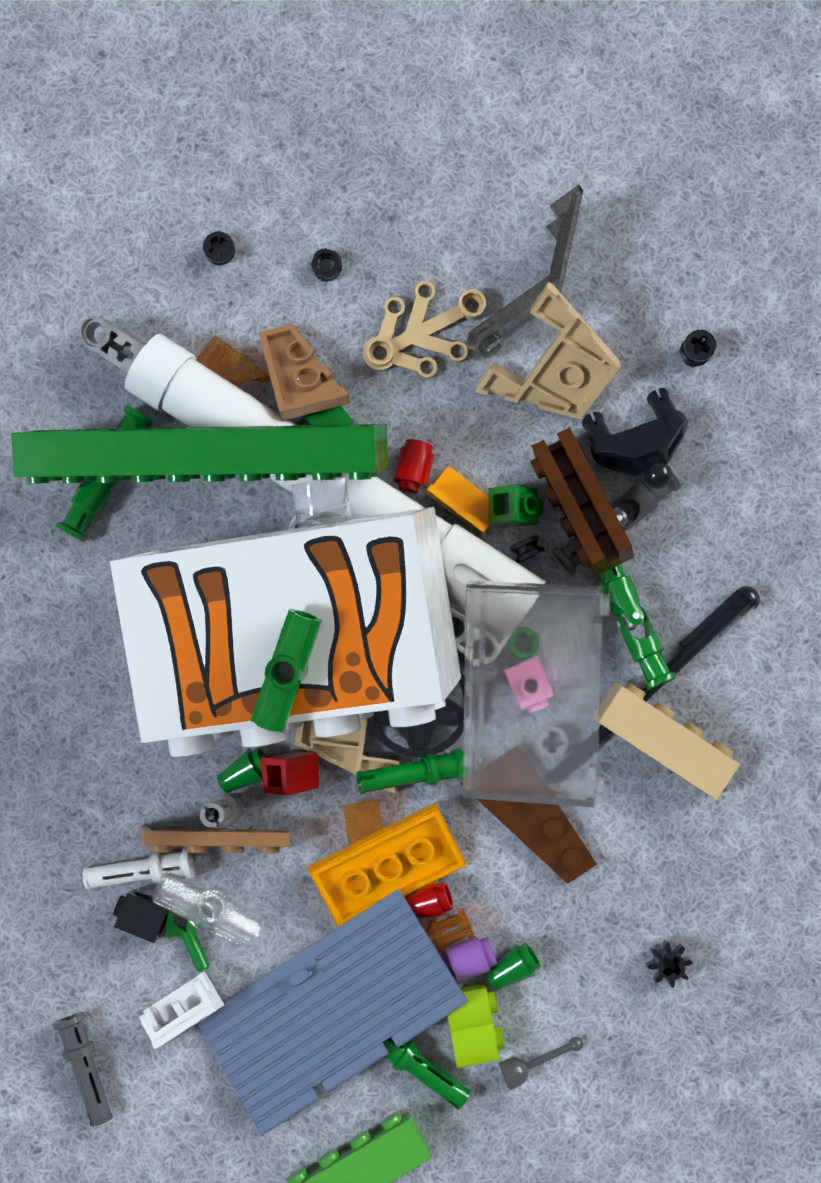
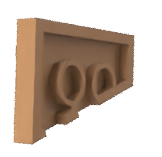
(297, 375)

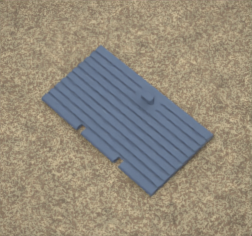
(331, 1011)

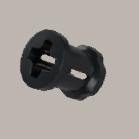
(707, 350)

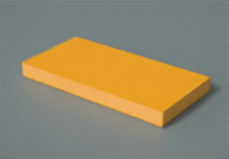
(393, 858)

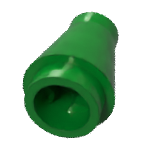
(243, 771)
(513, 967)

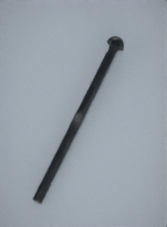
(703, 635)

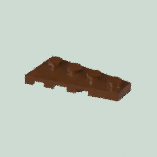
(546, 833)

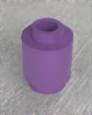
(470, 959)

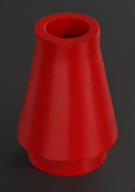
(431, 900)

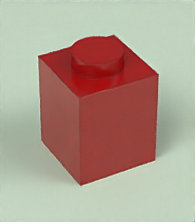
(290, 772)

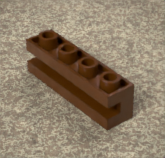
(582, 502)

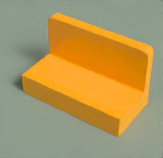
(461, 500)

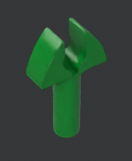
(190, 940)

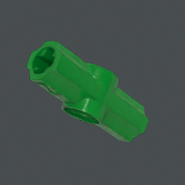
(278, 693)

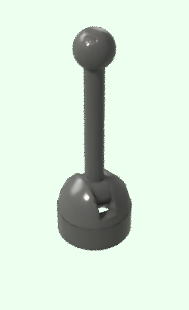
(516, 1071)

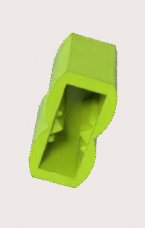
(473, 1030)

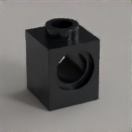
(140, 916)

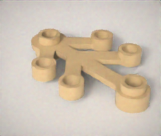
(419, 333)

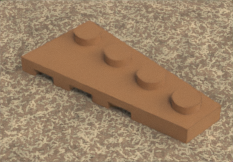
(198, 841)

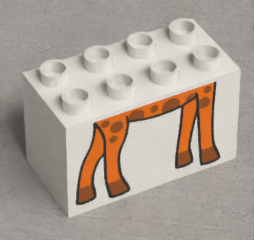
(211, 614)

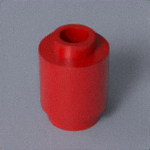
(413, 466)

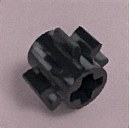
(670, 975)

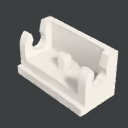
(180, 1010)

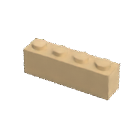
(666, 740)

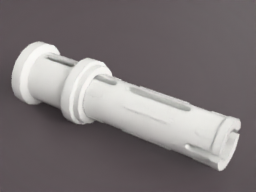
(140, 870)

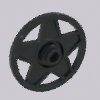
(419, 736)

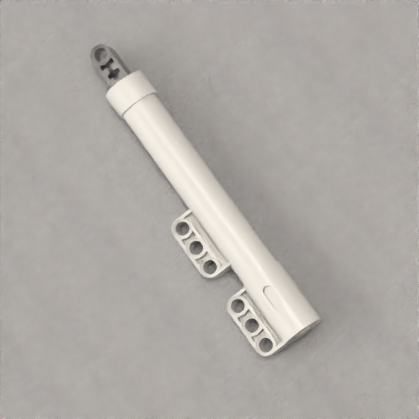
(198, 397)

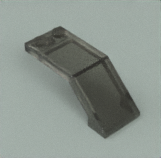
(487, 336)

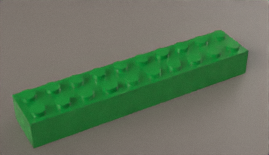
(198, 451)

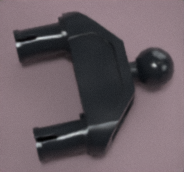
(641, 448)

